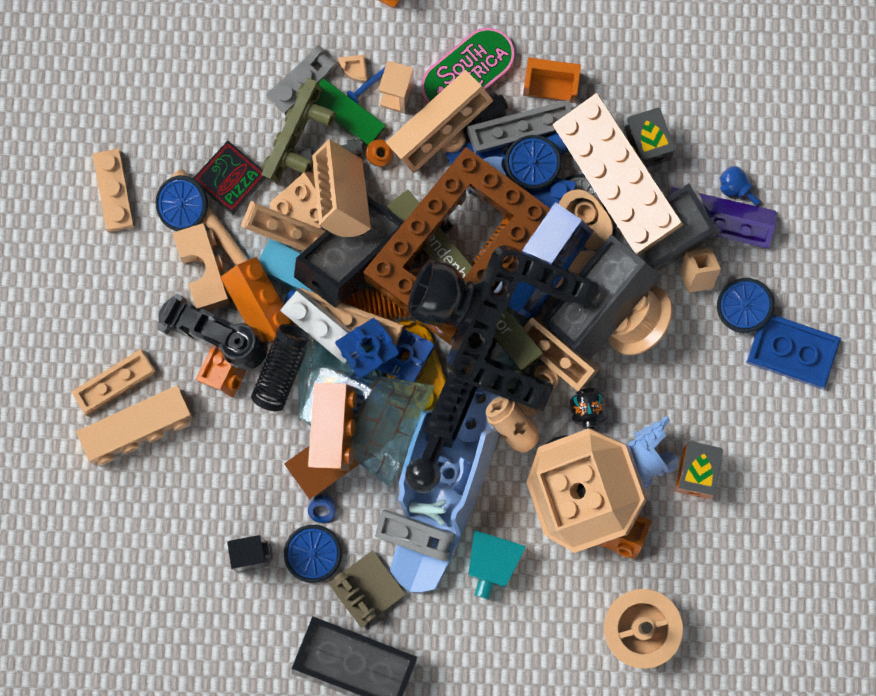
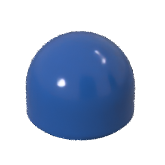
(323, 500)

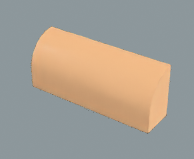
(340, 191)

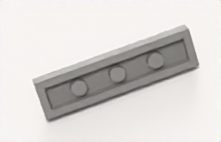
(508, 129)

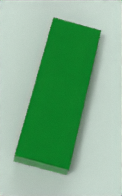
(350, 114)

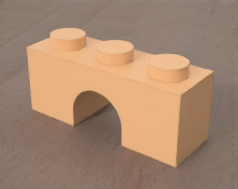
(196, 245)

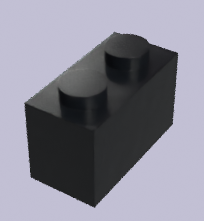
(249, 553)

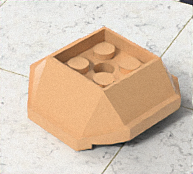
(611, 485)

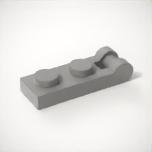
(285, 92)
(414, 534)

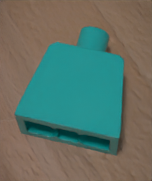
(492, 562)

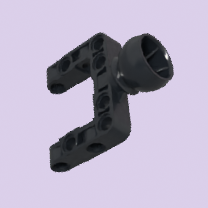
(444, 296)

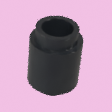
(492, 111)

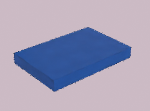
(794, 351)

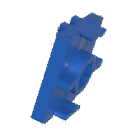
(420, 351)
(353, 352)

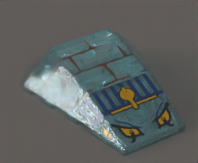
(384, 418)

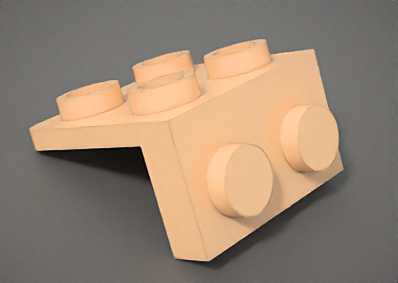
(299, 200)

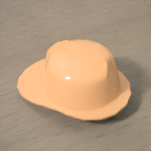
(591, 211)

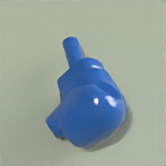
(736, 182)

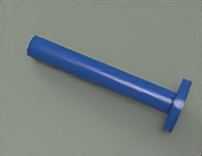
(354, 96)

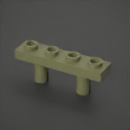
(296, 120)

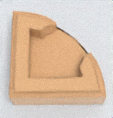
(354, 67)

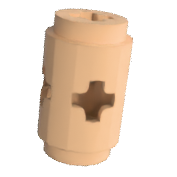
(512, 424)

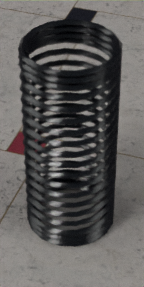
(271, 388)

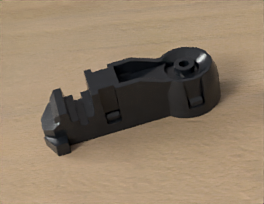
(238, 343)

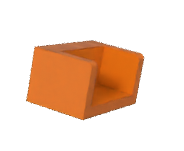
(551, 80)

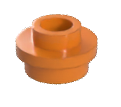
(372, 156)

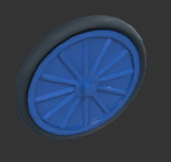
(533, 162)
(181, 203)
(745, 305)
(312, 553)

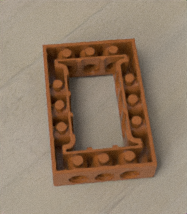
(390, 266)

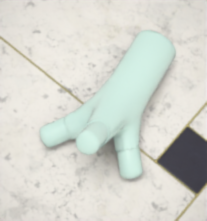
(432, 510)

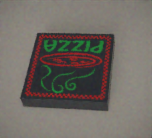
(230, 177)

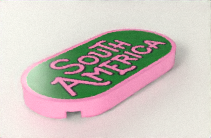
(483, 54)

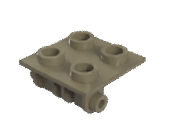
(366, 589)

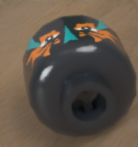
(588, 408)

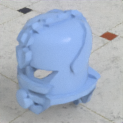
(645, 456)

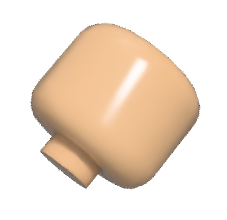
(455, 144)

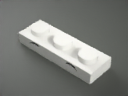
(315, 321)

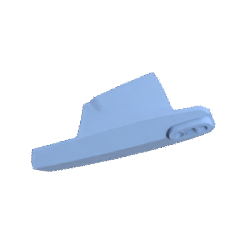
(460, 482)

